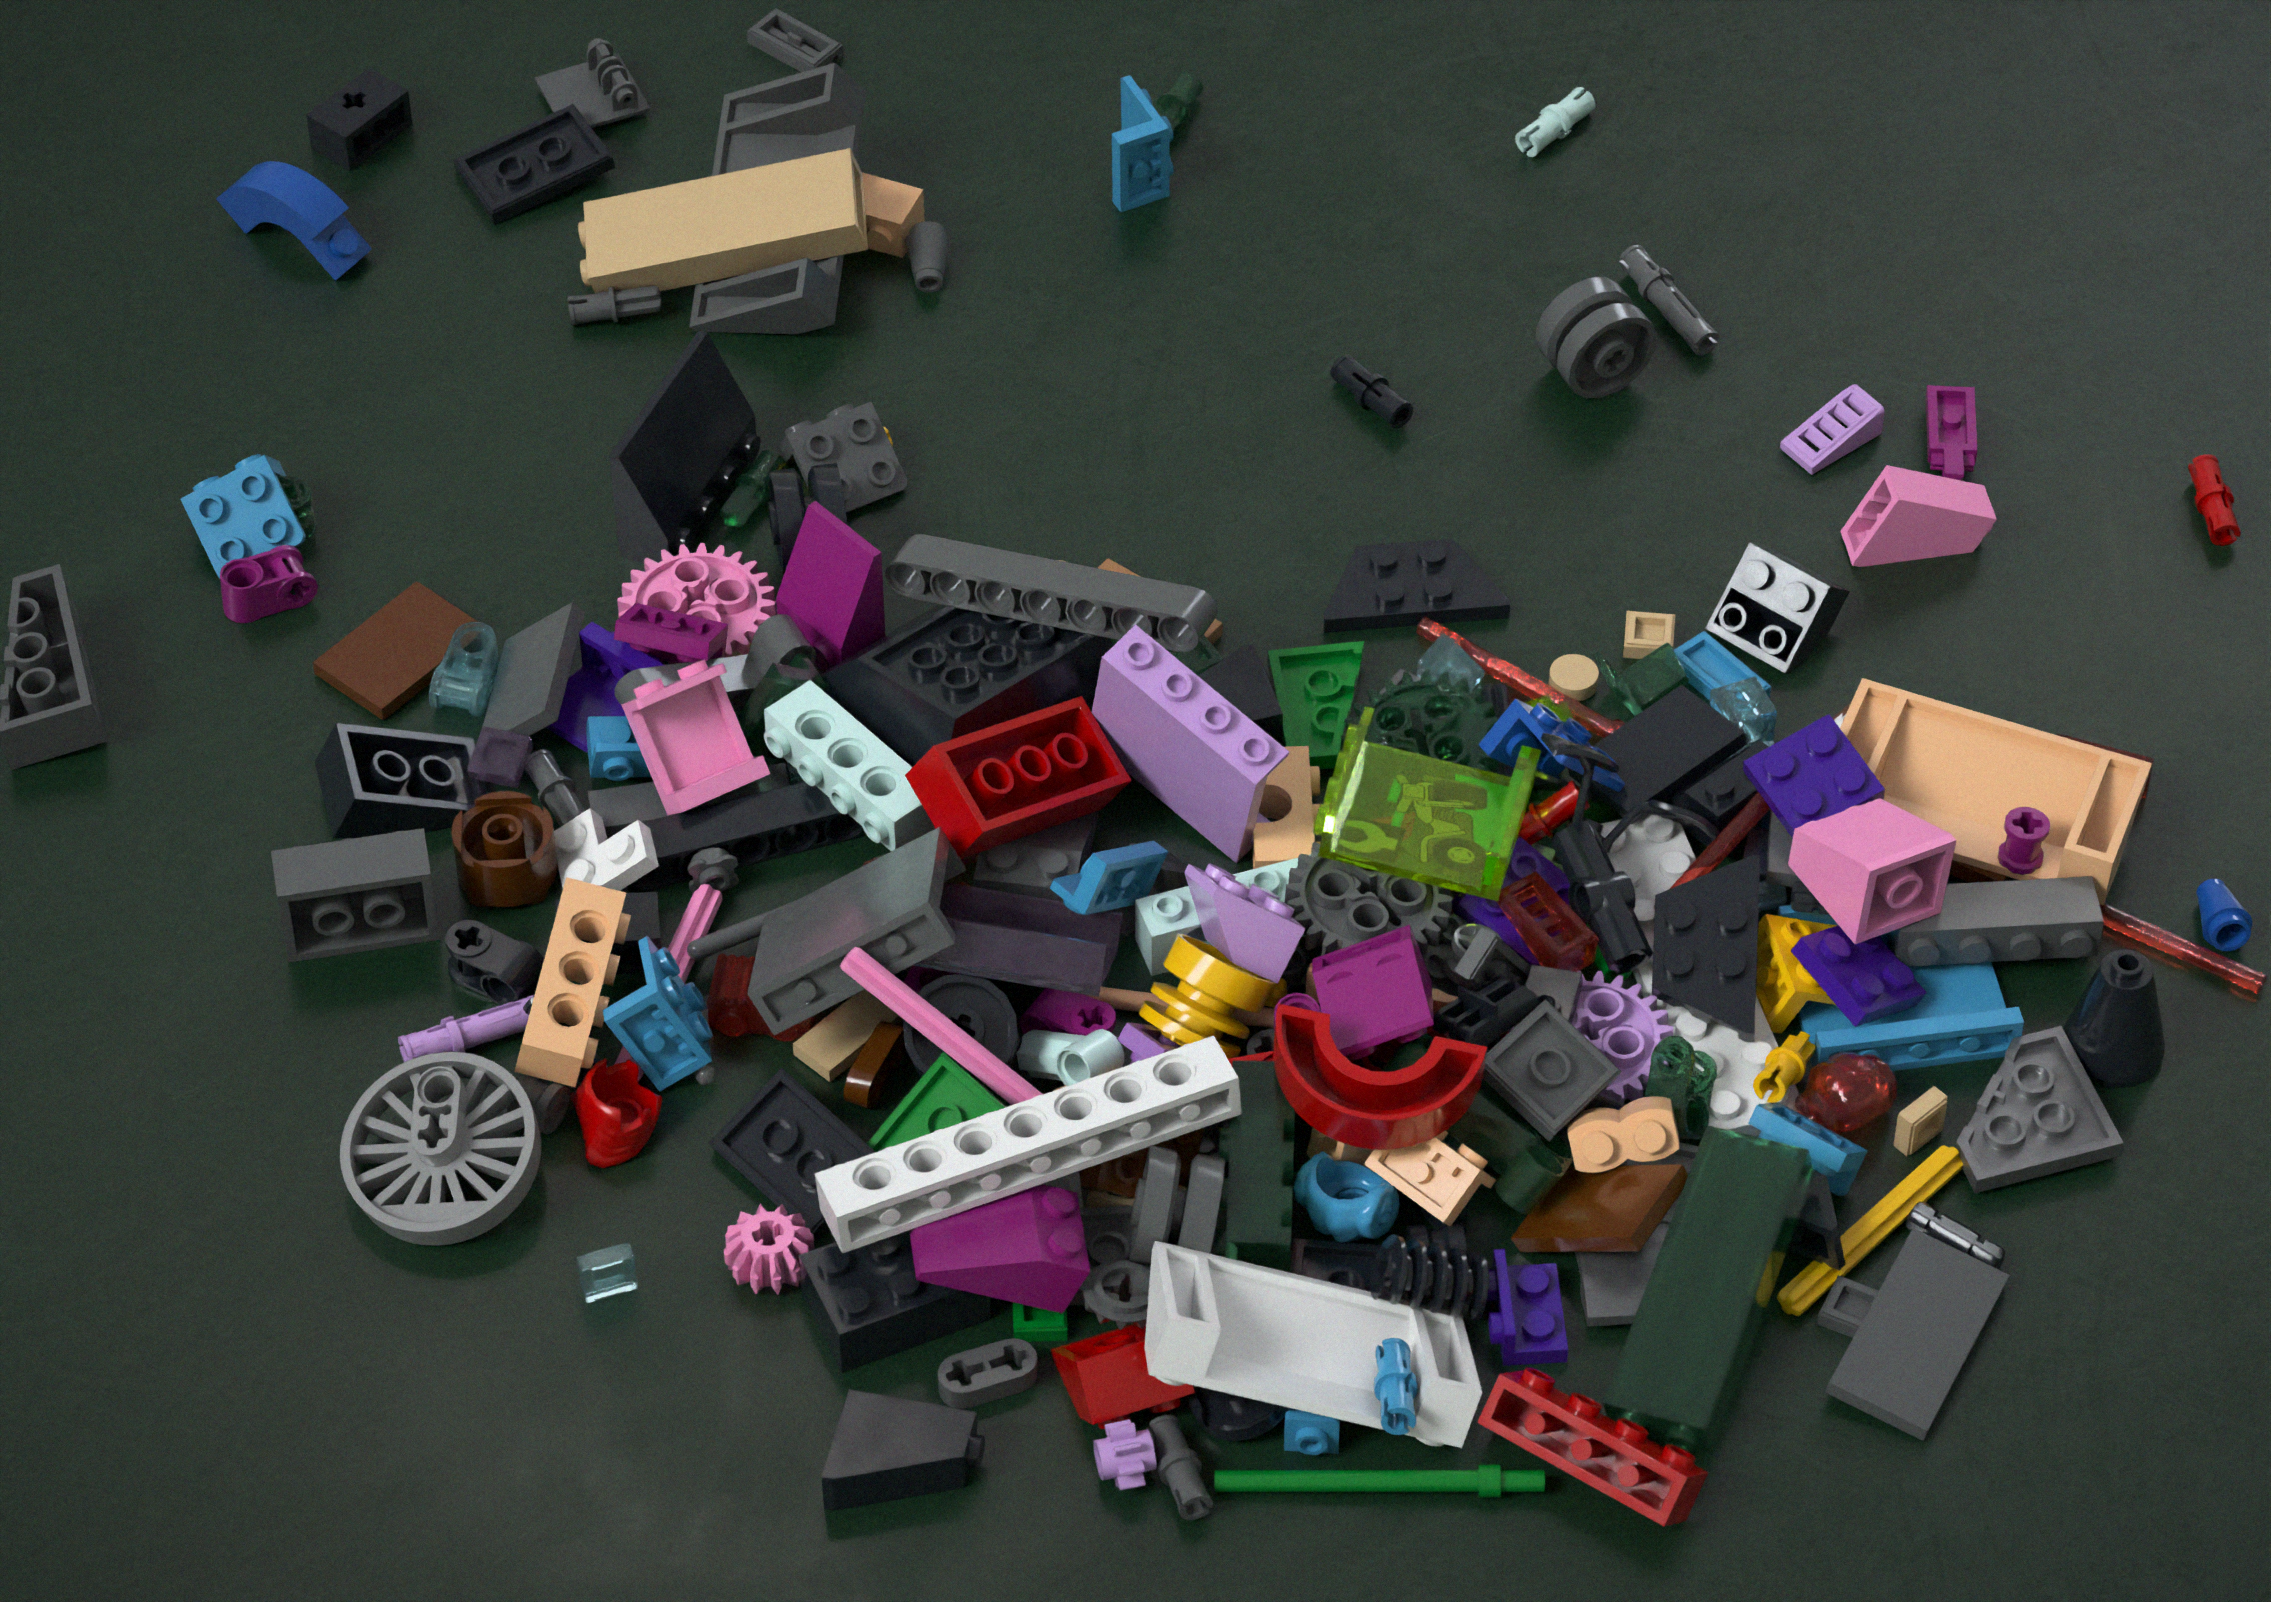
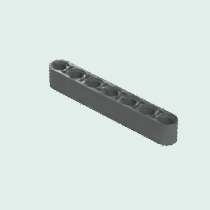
(1050, 591)

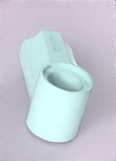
(1069, 1056)

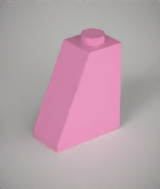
(1916, 518)

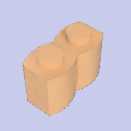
(1609, 1136)

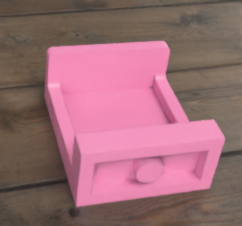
(691, 738)

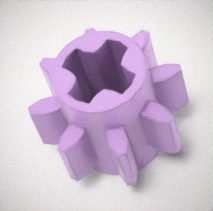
(1124, 1454)

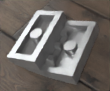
(1617, 1280)

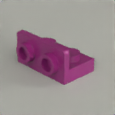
(671, 634)

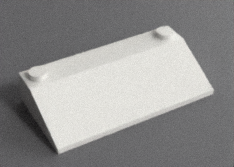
(1302, 1342)

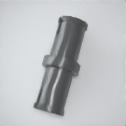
(1179, 1467)

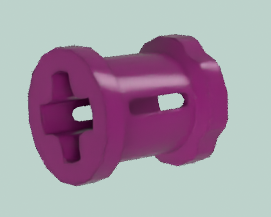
(2025, 832)

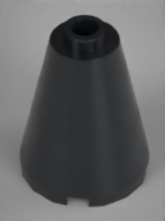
(2118, 1022)

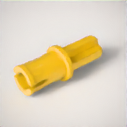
(1784, 1067)

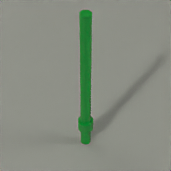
(1487, 1481)

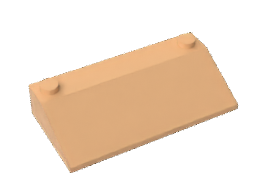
(1974, 768)

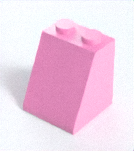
(1873, 867)

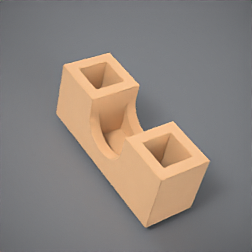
(1288, 800)

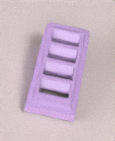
(1853, 408)

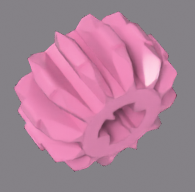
(767, 1248)

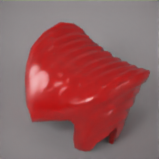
(615, 1113)

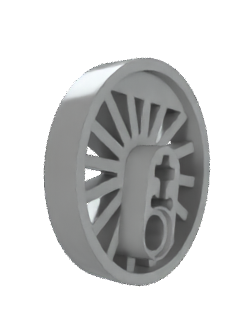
(441, 1143)

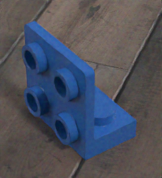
(1524, 726)

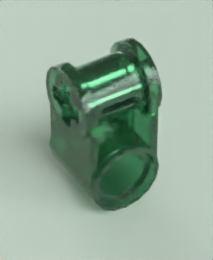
(1684, 1084)

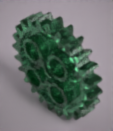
(1453, 736)

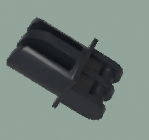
(1486, 1011)

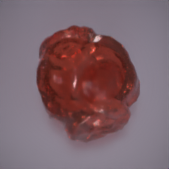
(1847, 1091)

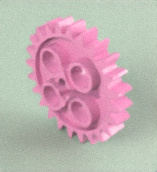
(705, 588)

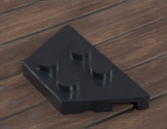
(1412, 581)
(1710, 946)

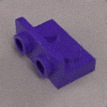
(1527, 1313)

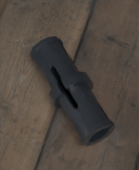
(1371, 391)

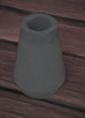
(928, 254)

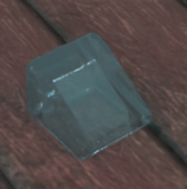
(1450, 657)

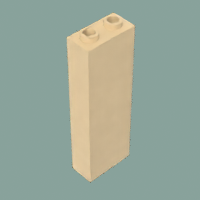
(725, 224)

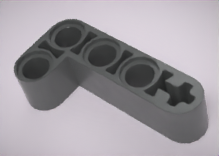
(773, 642)

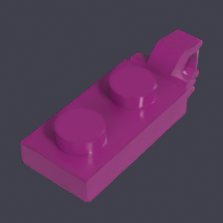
(1951, 429)

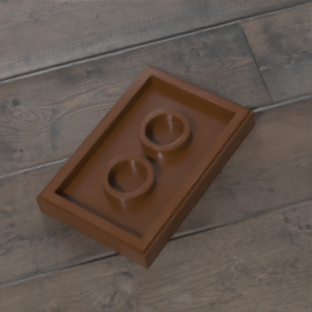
(393, 651)
(1602, 1210)

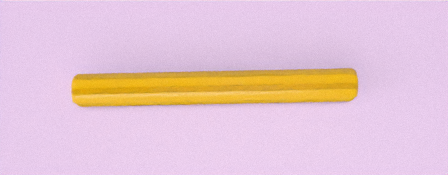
(1872, 1229)

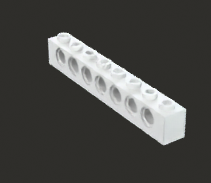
(1028, 1144)

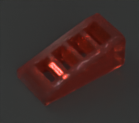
(1569, 950)

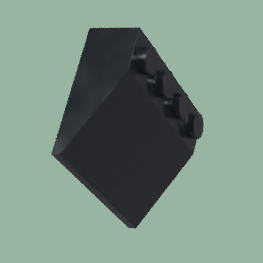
(681, 455)

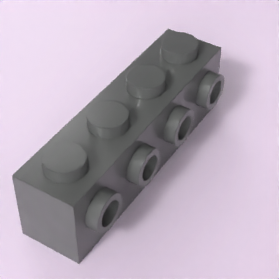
(2006, 923)

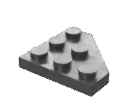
(2036, 1116)

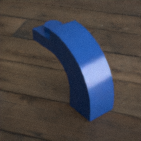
(302, 206)

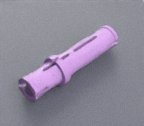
(466, 1031)

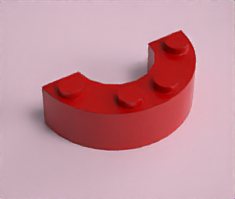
(1366, 1105)

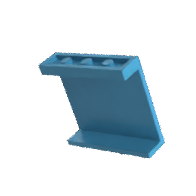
(1953, 1023)

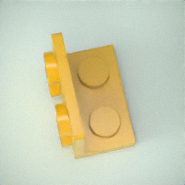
(1781, 979)

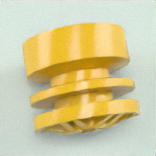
(1205, 996)

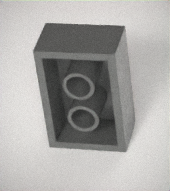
(355, 895)

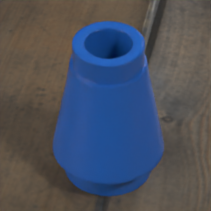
(2222, 916)

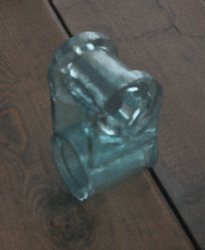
(466, 670)

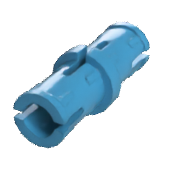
(1395, 1386)

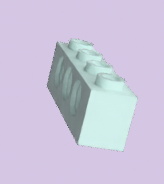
(846, 765)
(1173, 912)

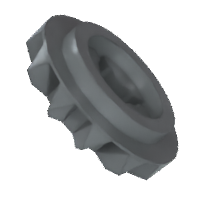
(1104, 1286)

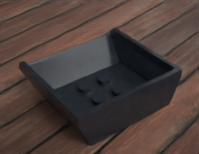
(960, 675)

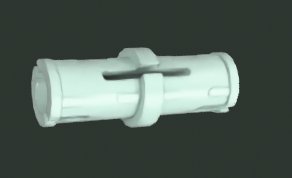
(1555, 121)

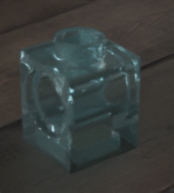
(1748, 708)

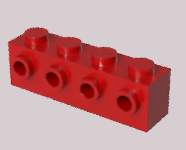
(1594, 1447)

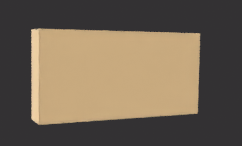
(841, 1035)

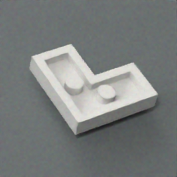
(611, 862)

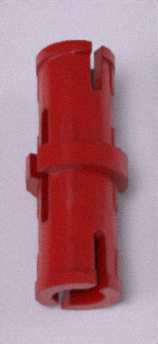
(2214, 500)

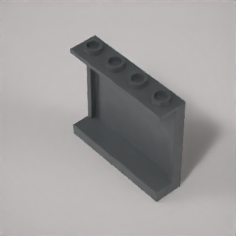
(881, 907)

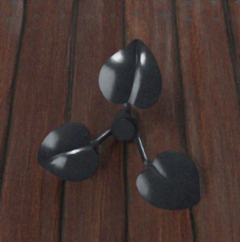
(1589, 759)

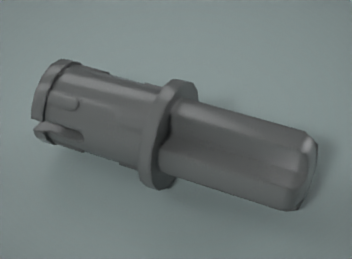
(614, 304)
(554, 788)

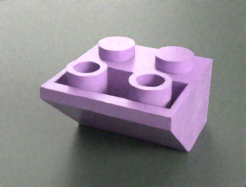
(1244, 921)

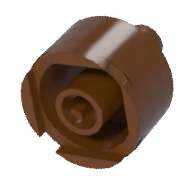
(505, 850)

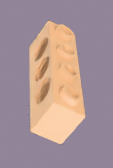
(558, 1050)

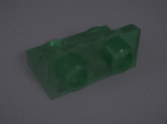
(774, 685)

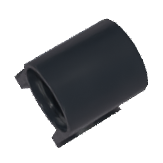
(496, 968)

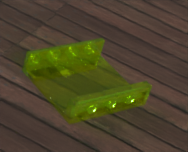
(1423, 814)

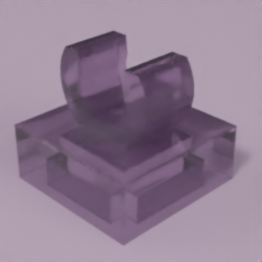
(500, 757)

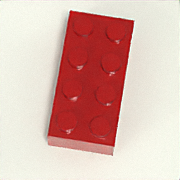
(1018, 777)

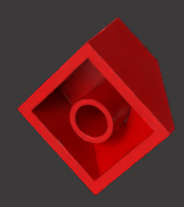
(1111, 1377)

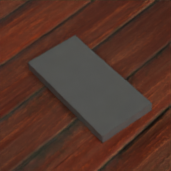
(1917, 1334)

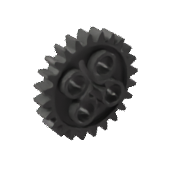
(1353, 903)

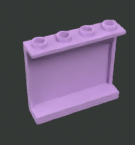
(1185, 741)

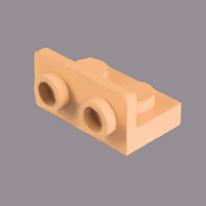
(1433, 1175)

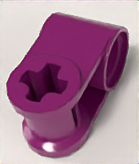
(263, 584)
(1067, 1013)

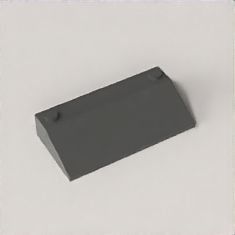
(766, 126)

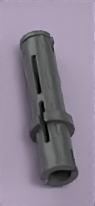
(1658, 287)

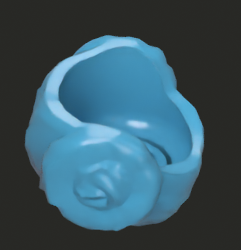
(1346, 1199)

